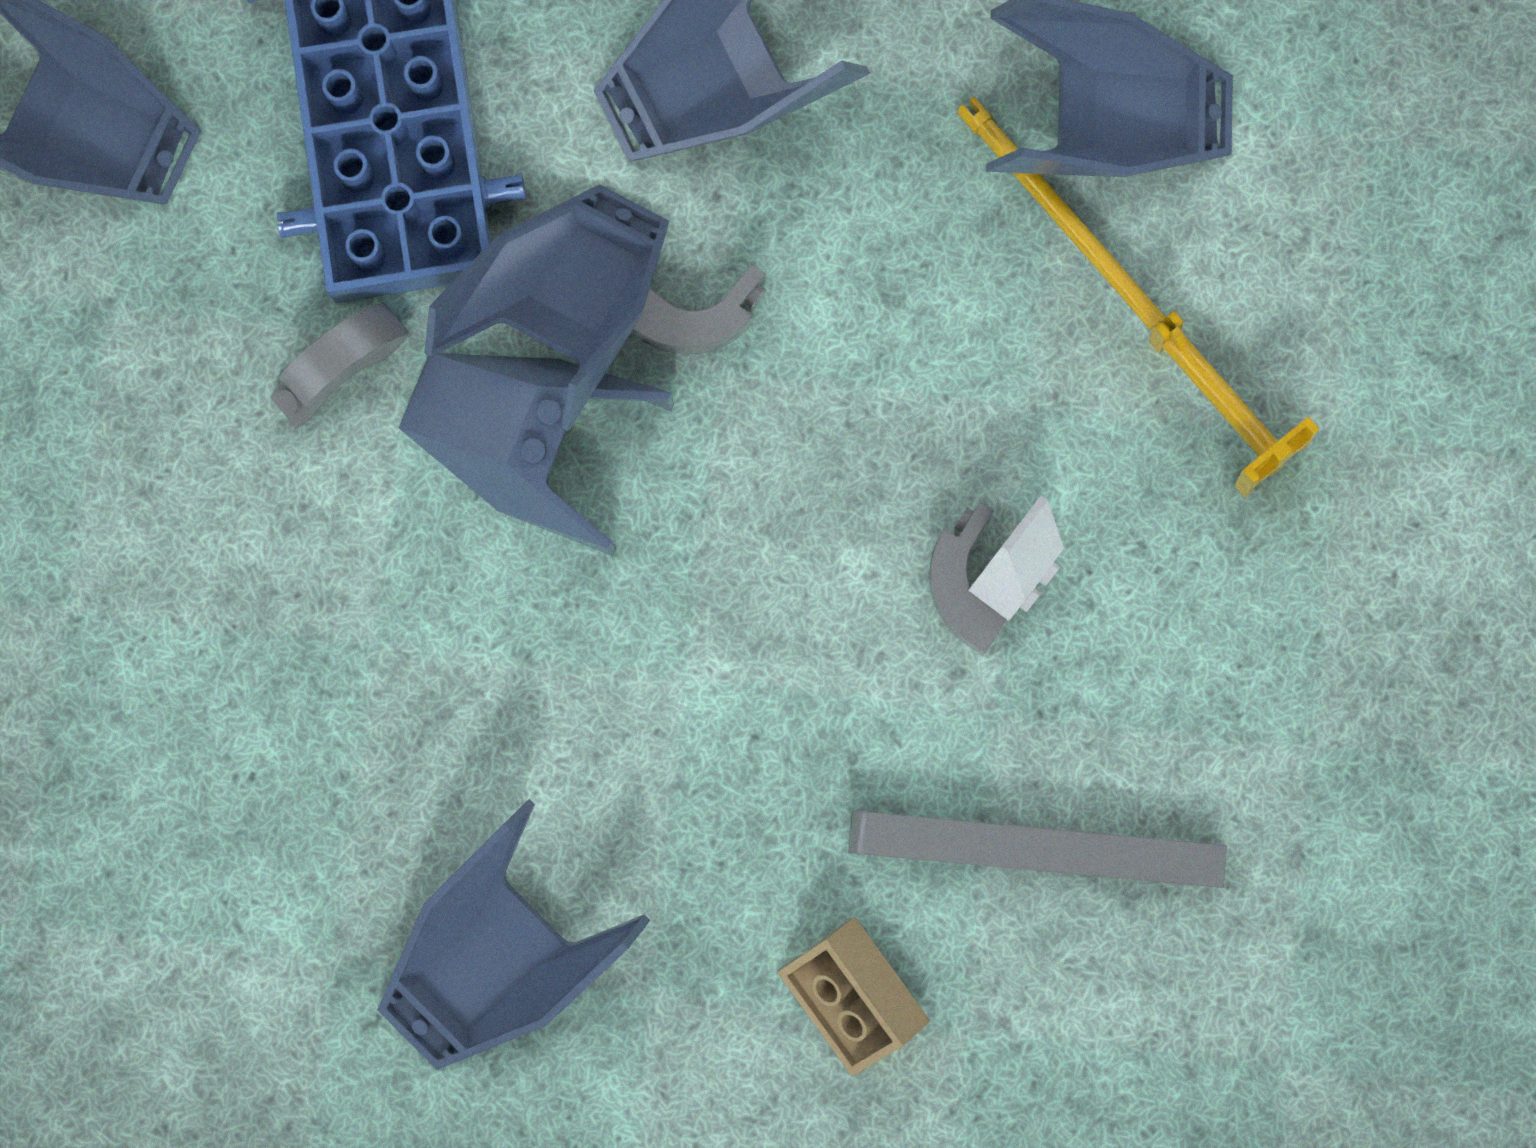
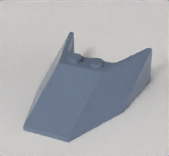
(703, 78)
(1125, 93)
(90, 114)
(563, 279)
(501, 430)
(488, 962)

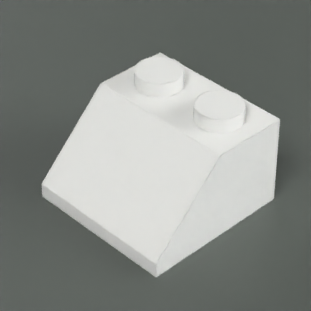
(1021, 563)

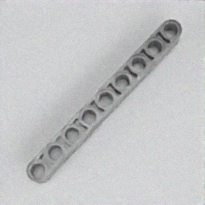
(1037, 849)

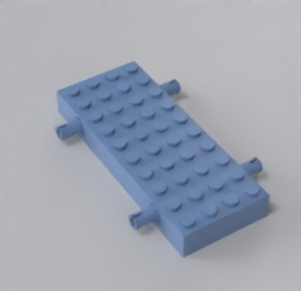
(389, 145)

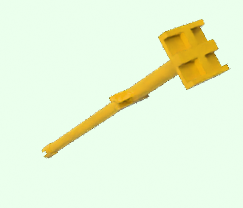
(1165, 330)

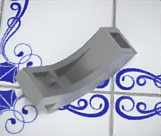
(702, 330)
(335, 358)
(959, 609)

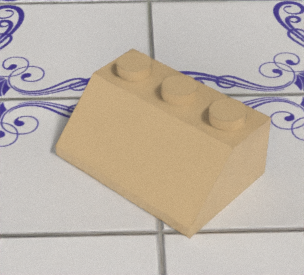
(854, 997)

